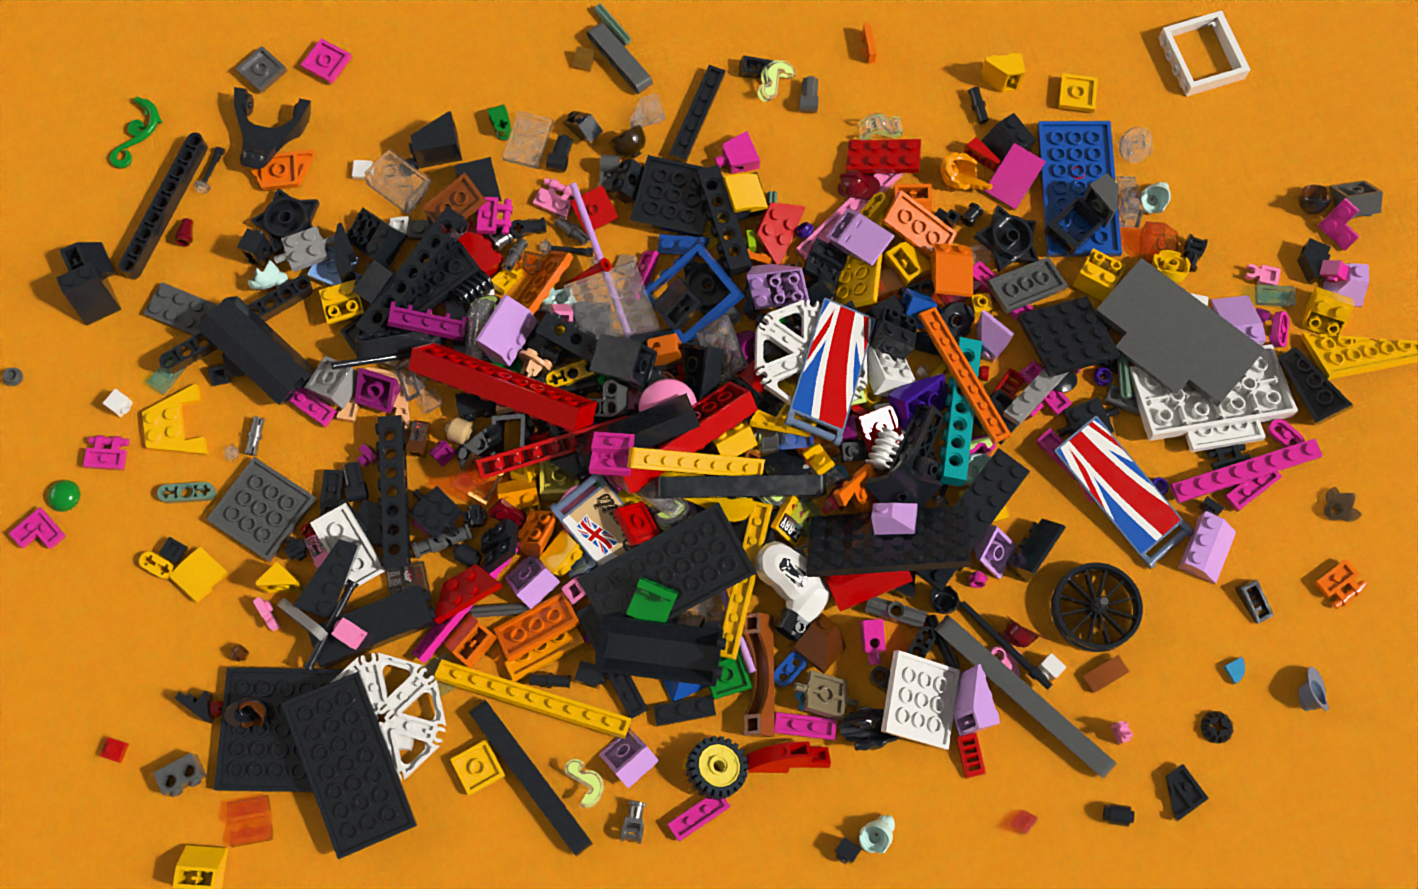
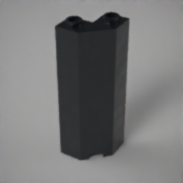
(256, 349)
(660, 650)

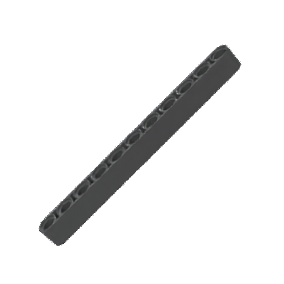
(1025, 696)

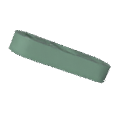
(178, 488)

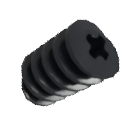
(471, 288)

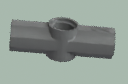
(909, 615)

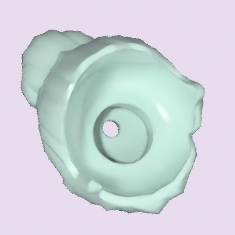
(1159, 193)
(268, 278)
(883, 826)

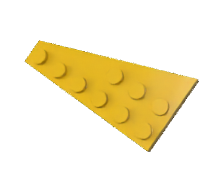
(859, 280)
(1358, 355)

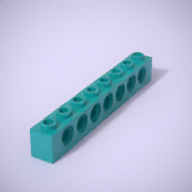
(962, 438)

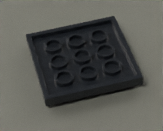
(670, 198)
(1068, 336)

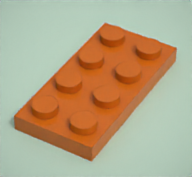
(917, 224)
(541, 283)
(536, 626)

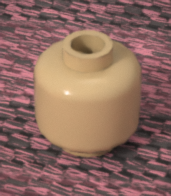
(459, 431)

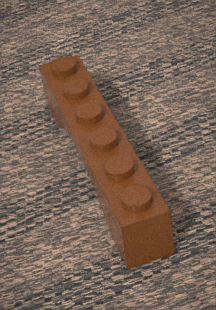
(760, 641)

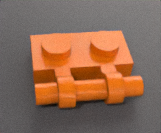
(1338, 577)

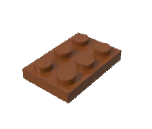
(460, 196)

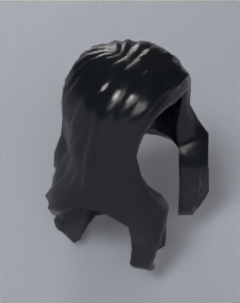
(865, 729)

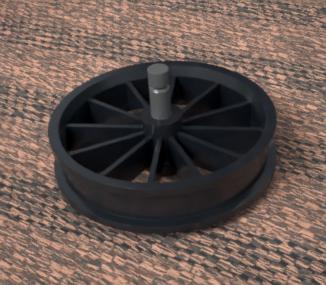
(1097, 607)

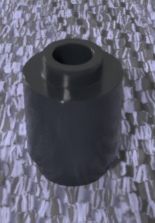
(467, 555)
(1118, 814)

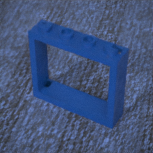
(719, 310)

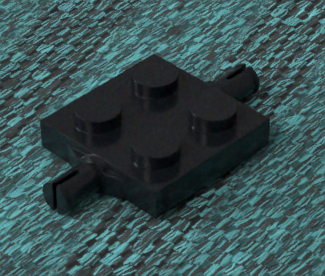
(1082, 413)
(435, 512)

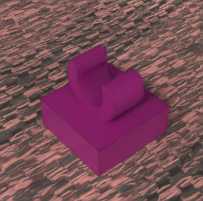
(442, 453)
(369, 455)

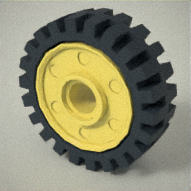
(706, 778)

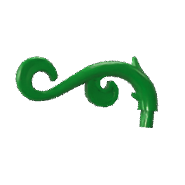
(139, 136)

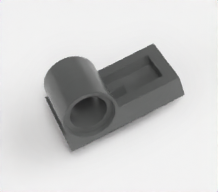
(608, 170)

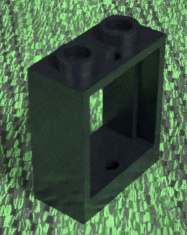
(1065, 240)
(525, 432)

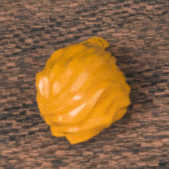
(960, 172)

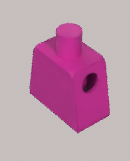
(739, 154)
(872, 630)

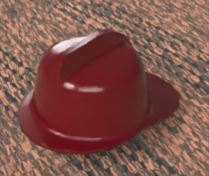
(858, 185)
(1019, 635)

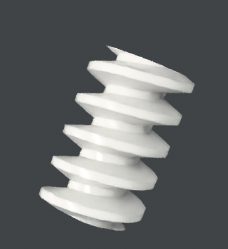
(883, 449)

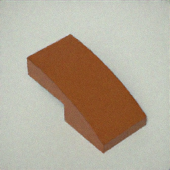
(1106, 673)

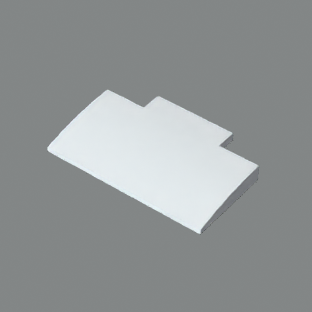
(1256, 398)

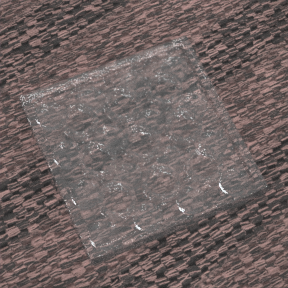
(612, 303)

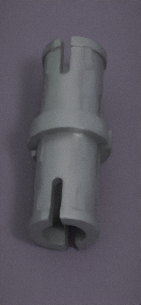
(572, 230)
(514, 254)
(254, 436)

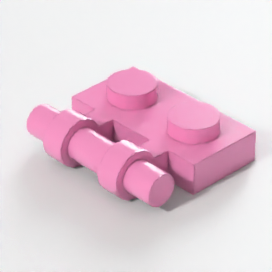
(551, 202)

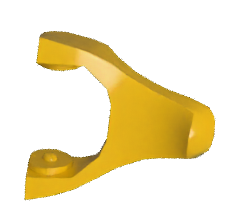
(735, 509)

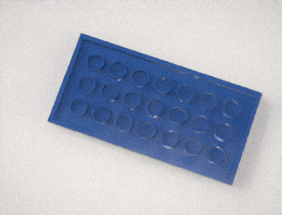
(1070, 146)

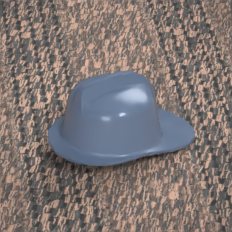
(1312, 692)

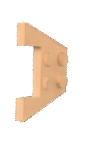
(402, 407)

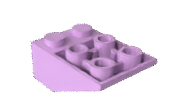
(859, 237)
(776, 285)
(974, 703)

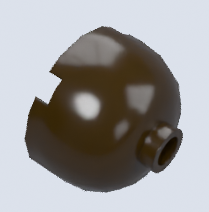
(629, 143)

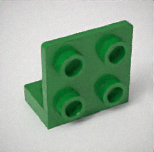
(651, 601)

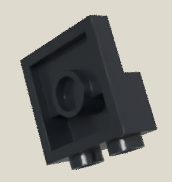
(499, 544)

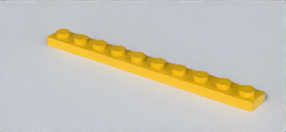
(533, 699)

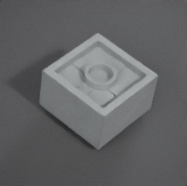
(333, 385)

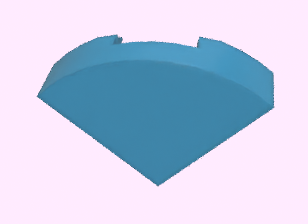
(1235, 670)

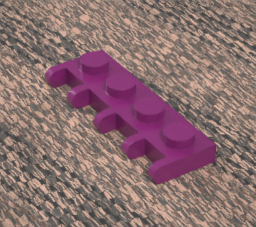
(426, 322)

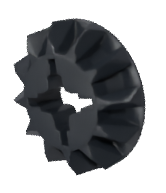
(1210, 733)

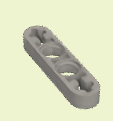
(302, 619)

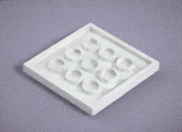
(920, 700)

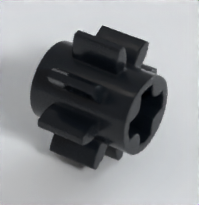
(475, 516)
(296, 549)

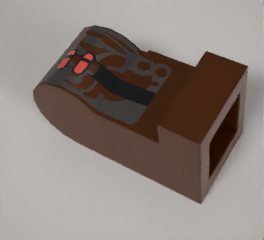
(418, 439)

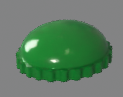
(63, 495)

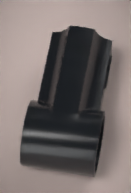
(559, 157)
(355, 485)

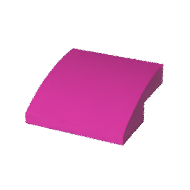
(611, 453)

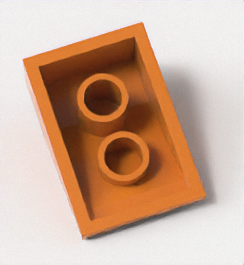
(952, 269)

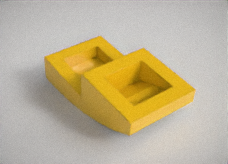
(506, 280)

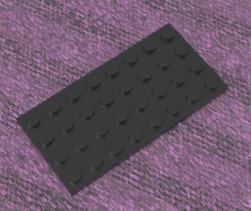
(848, 544)
(692, 558)
(349, 765)

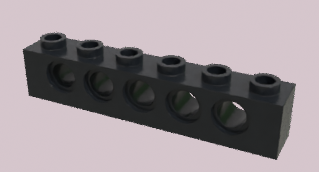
(713, 177)

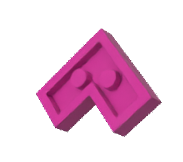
(1336, 224)
(37, 525)

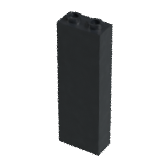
(648, 426)
(383, 621)

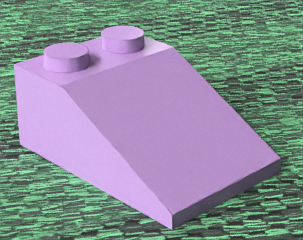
(1241, 314)

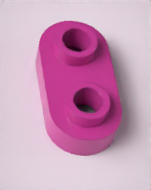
(1280, 328)
(1286, 433)

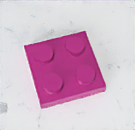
(326, 61)

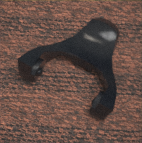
(262, 142)

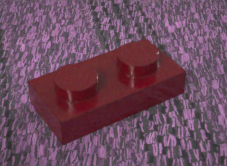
(503, 510)

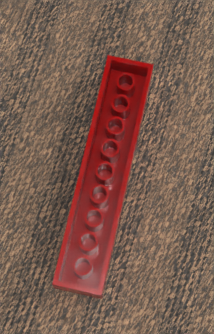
(503, 386)

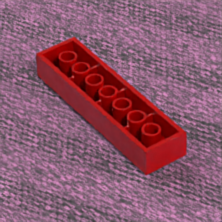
(715, 414)

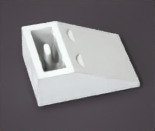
(887, 372)

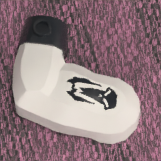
(787, 575)

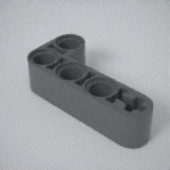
(612, 399)

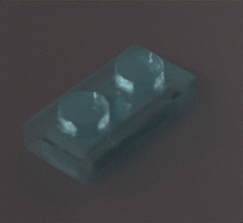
(1275, 295)
(163, 381)

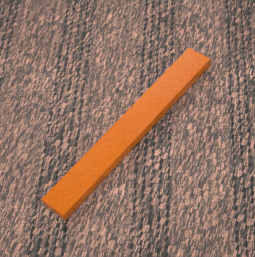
(964, 375)

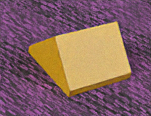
(279, 580)

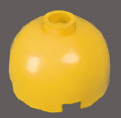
(1171, 265)

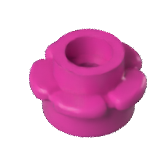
(977, 579)

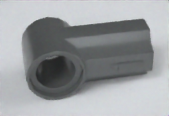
(809, 96)

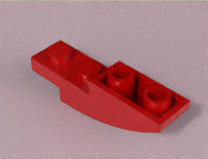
(788, 755)

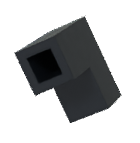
(950, 218)

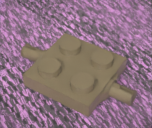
(825, 695)

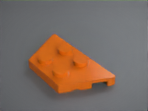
(284, 170)

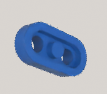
(789, 669)

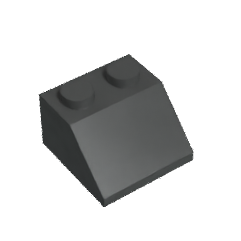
(1360, 194)
(1103, 197)

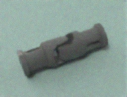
(440, 542)

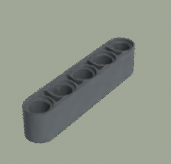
(619, 57)

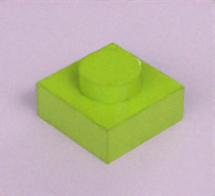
(750, 241)

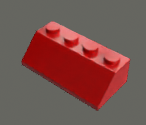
(858, 588)

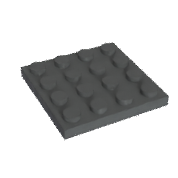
(261, 509)

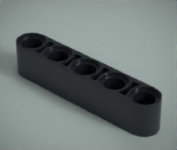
(392, 342)

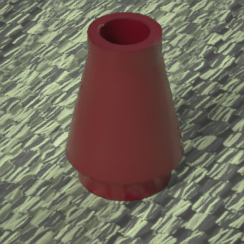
(184, 234)

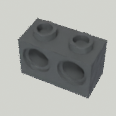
(179, 771)

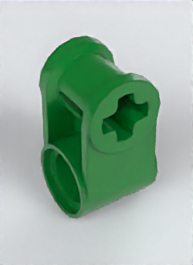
(500, 121)

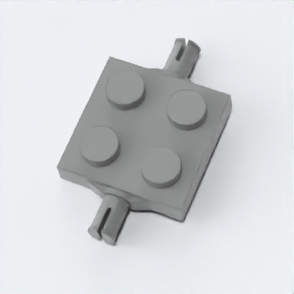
(304, 249)

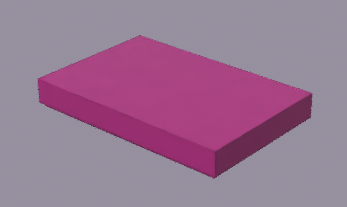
(1015, 176)

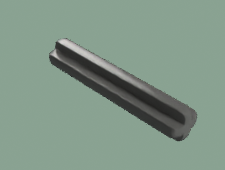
(498, 610)

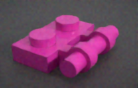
(488, 214)
(106, 458)

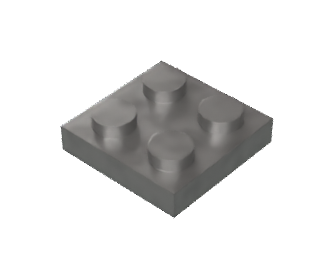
(261, 69)

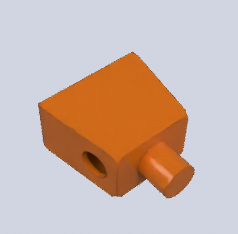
(668, 349)

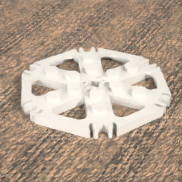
(793, 345)
(398, 702)

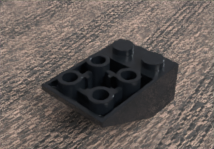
(375, 236)

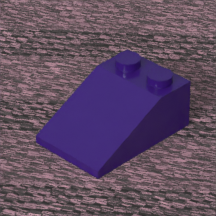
(925, 391)

